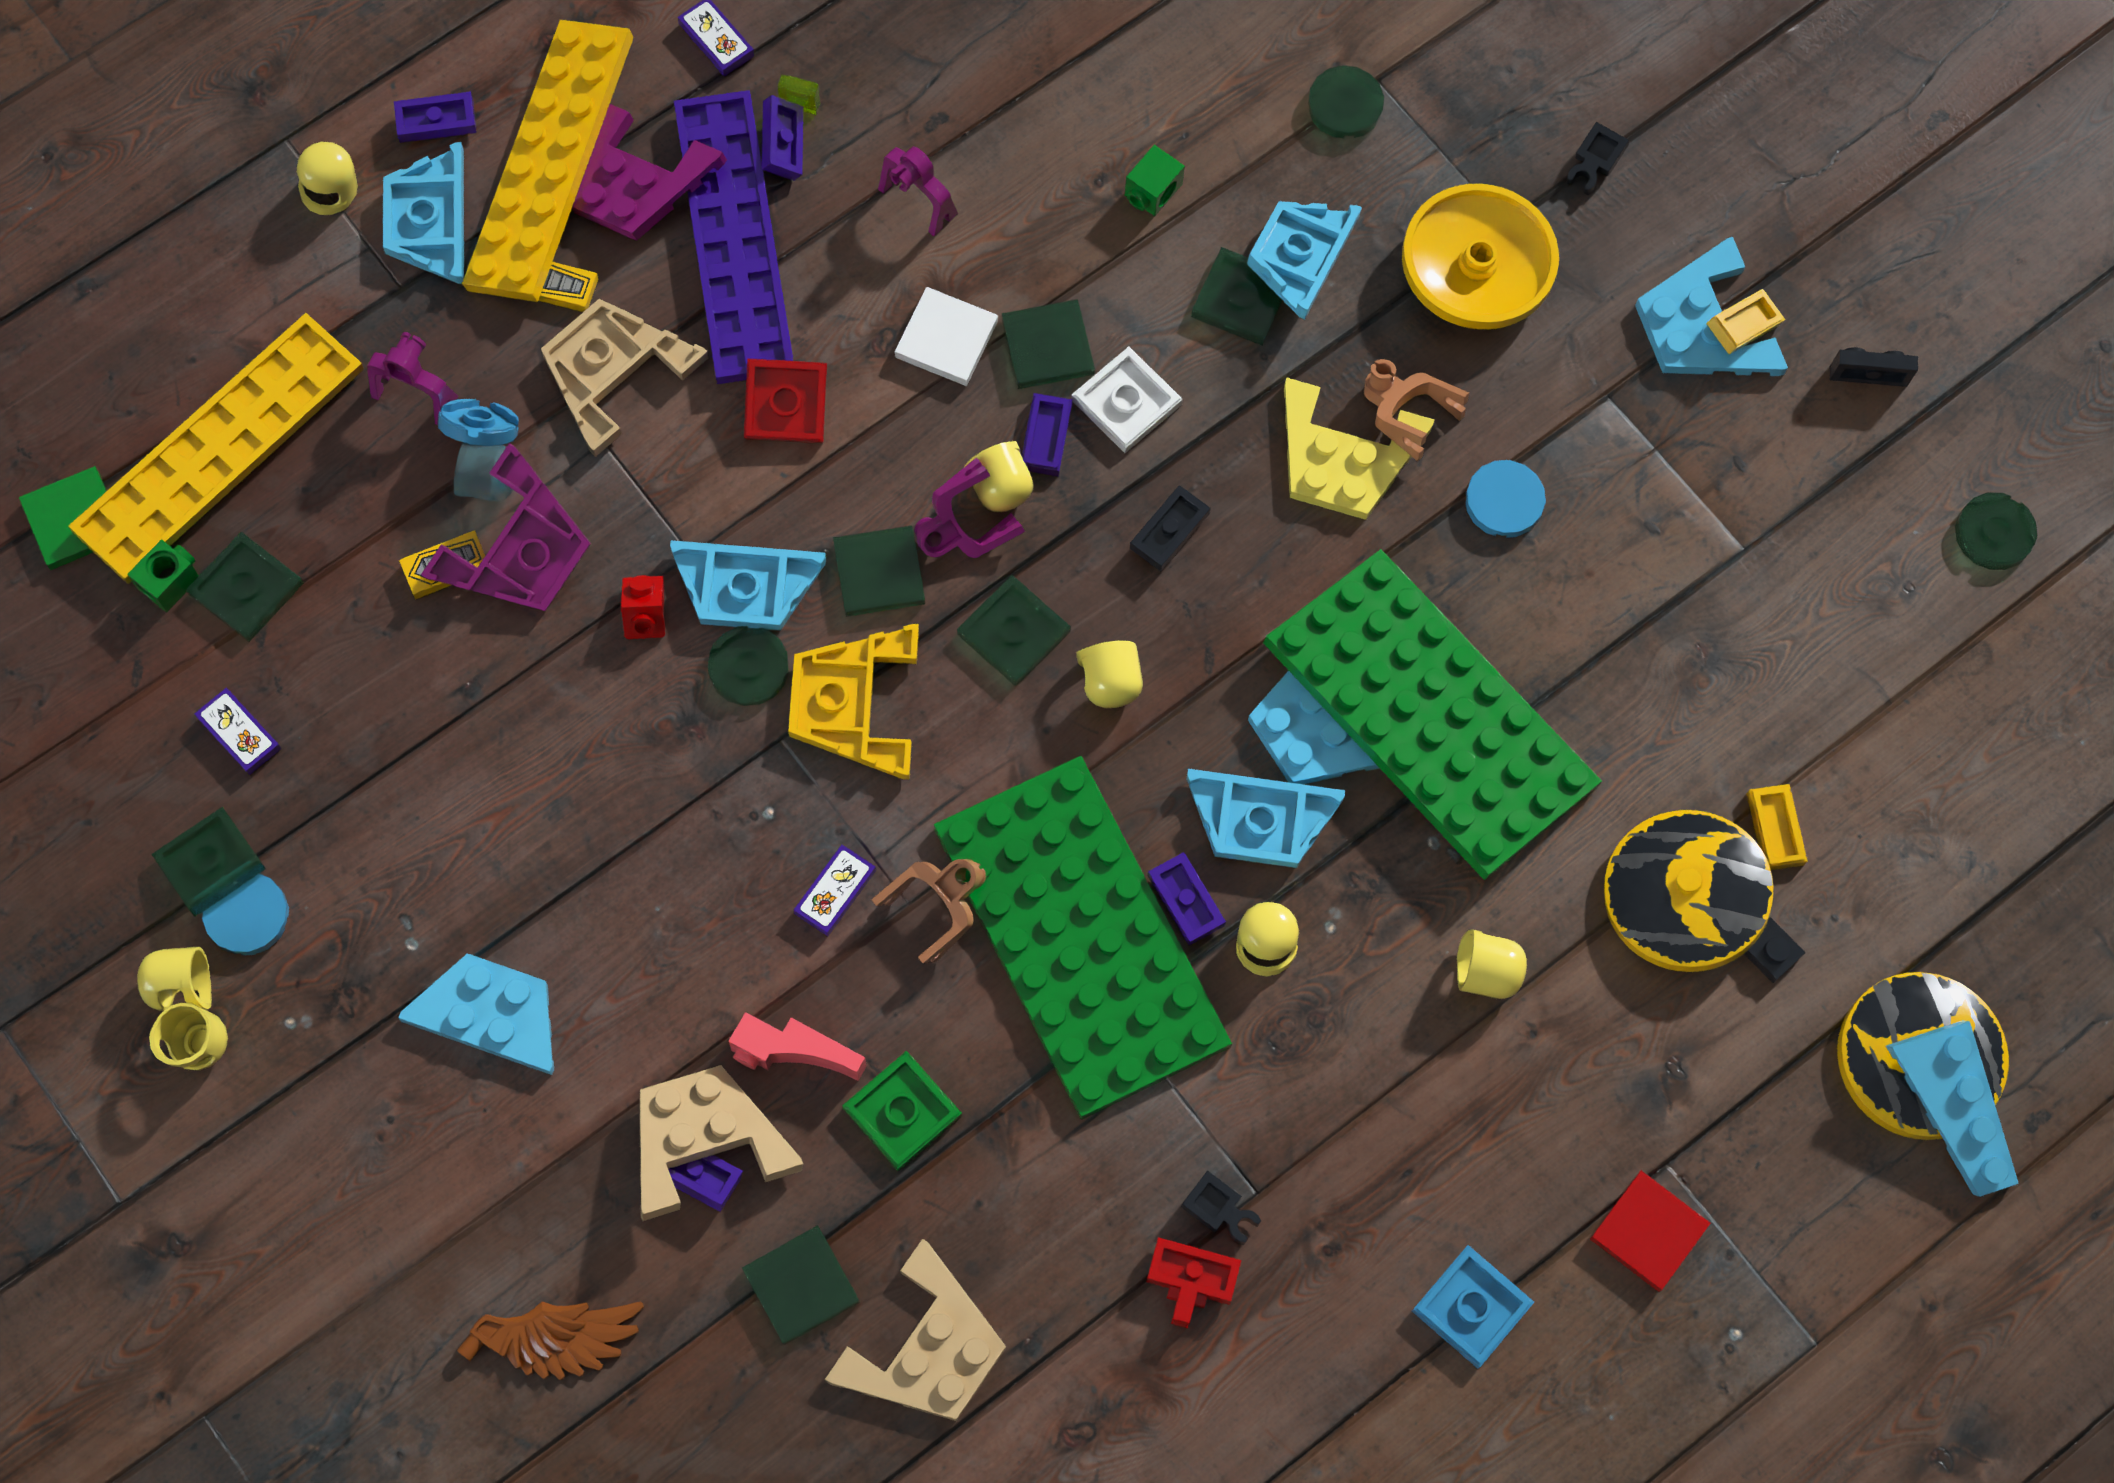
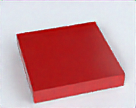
(785, 401)
(1650, 1231)

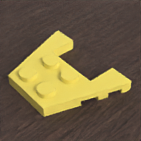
(1337, 467)

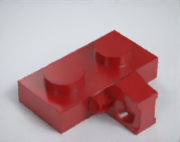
(1192, 1277)

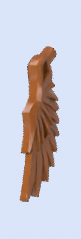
(554, 1337)

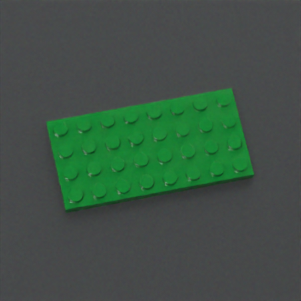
(1432, 713)
(1083, 938)

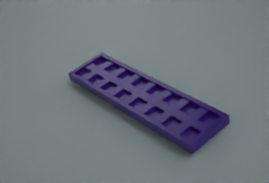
(734, 237)

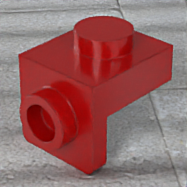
(643, 607)

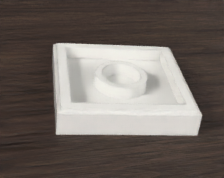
(946, 336)
(1126, 399)

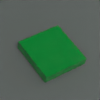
(55, 508)
(902, 1110)

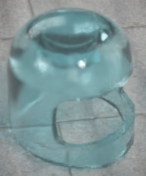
(473, 474)

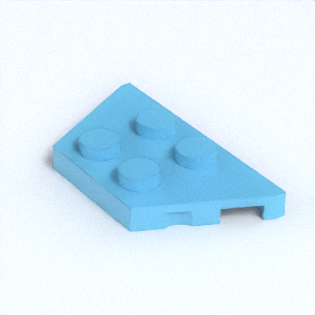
(427, 214)
(1300, 250)
(745, 583)
(1261, 817)
(489, 1011)

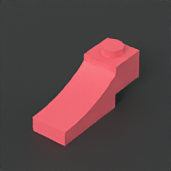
(763, 1044)

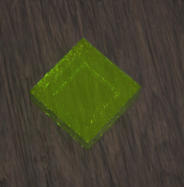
(800, 92)

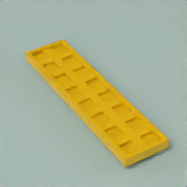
(548, 161)
(217, 446)

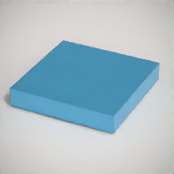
(1473, 1306)

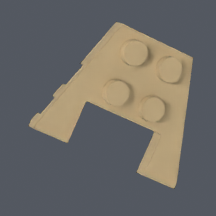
(600, 353)
(696, 1120)
(942, 1357)

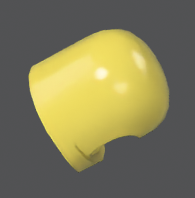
(326, 170)
(1008, 480)
(1111, 673)
(1268, 934)
(1495, 965)
(171, 971)
(188, 1023)

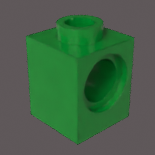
(1154, 181)
(169, 590)

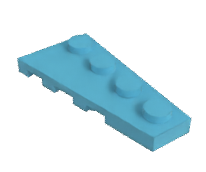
(1954, 1090)

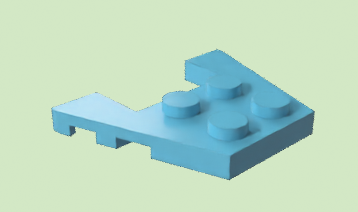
(1678, 314)
(1305, 736)

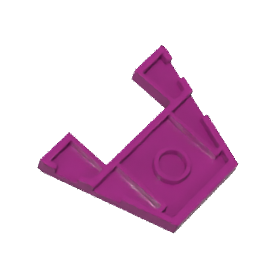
(631, 192)
(530, 554)

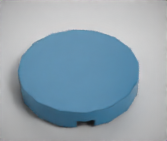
(477, 424)
(1505, 498)
(248, 917)

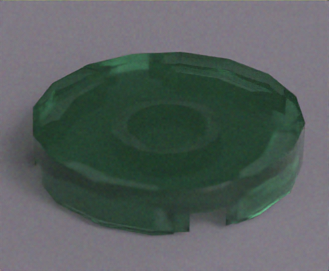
(1345, 101)
(1996, 531)
(748, 665)

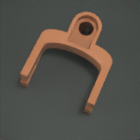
(1391, 393)
(950, 887)

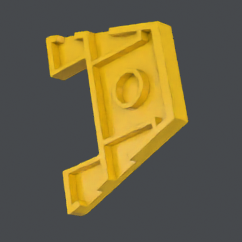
(835, 697)

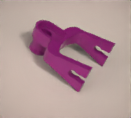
(917, 169)
(404, 366)
(945, 528)

